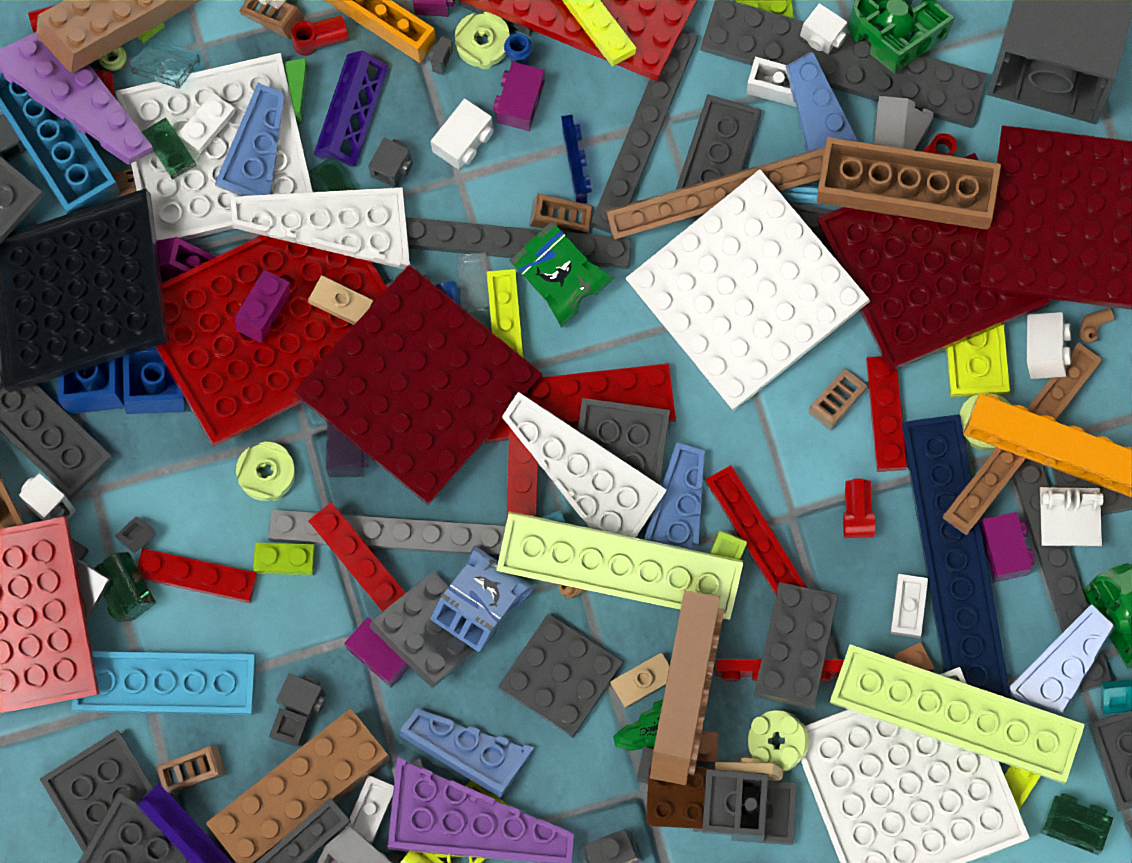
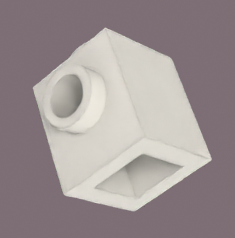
(824, 29)

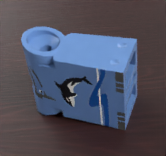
(479, 600)

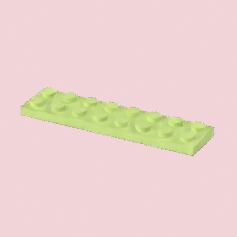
(614, 563)
(957, 714)

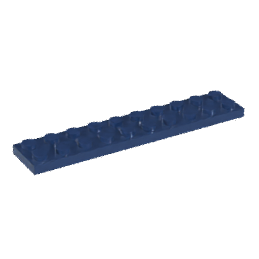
(952, 560)

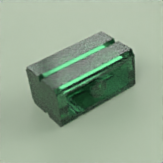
(127, 591)
(1077, 824)

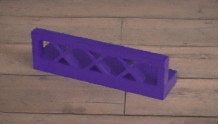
(342, 105)
(179, 827)

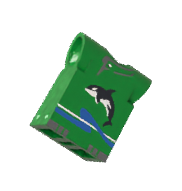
(559, 272)

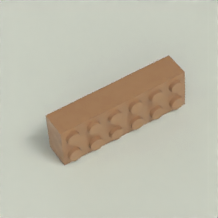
(89, 29)
(908, 183)
(687, 688)
(321, 769)

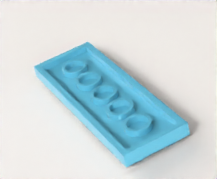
(171, 684)

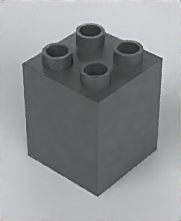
(1061, 55)

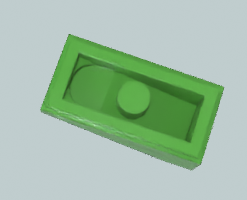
(297, 77)

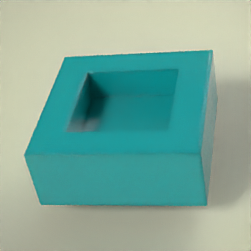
(1116, 696)

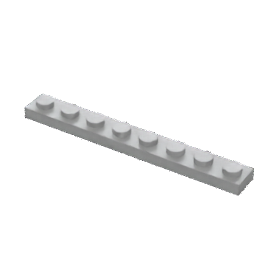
(394, 533)

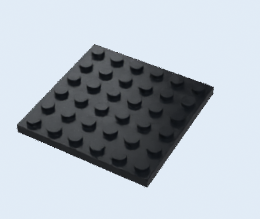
(80, 291)

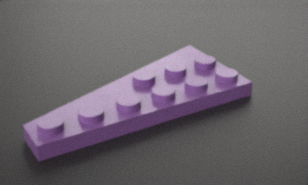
(73, 96)
(458, 821)

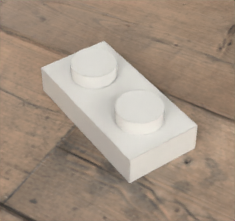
(206, 123)
(909, 606)
(371, 808)

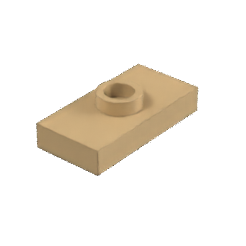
(339, 300)
(641, 680)
(752, 765)

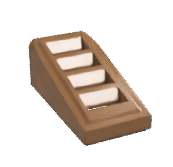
(282, 25)
(551, 203)
(826, 417)
(215, 762)

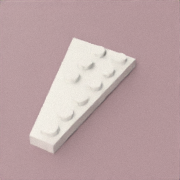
(348, 222)
(592, 479)

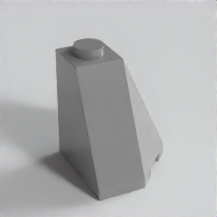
(900, 123)

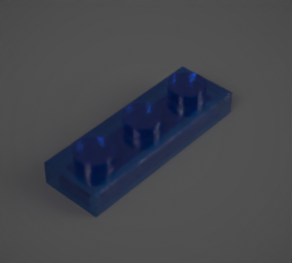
(576, 159)

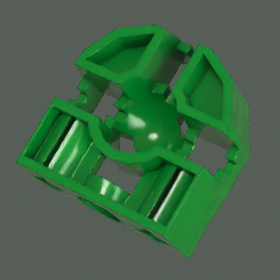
(899, 21)
(1116, 604)

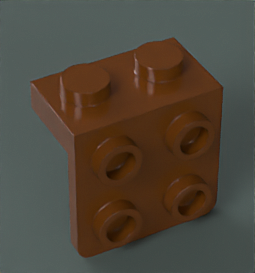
(677, 804)

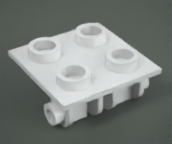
(1070, 516)

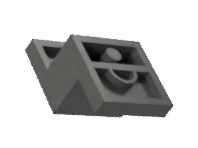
(749, 807)

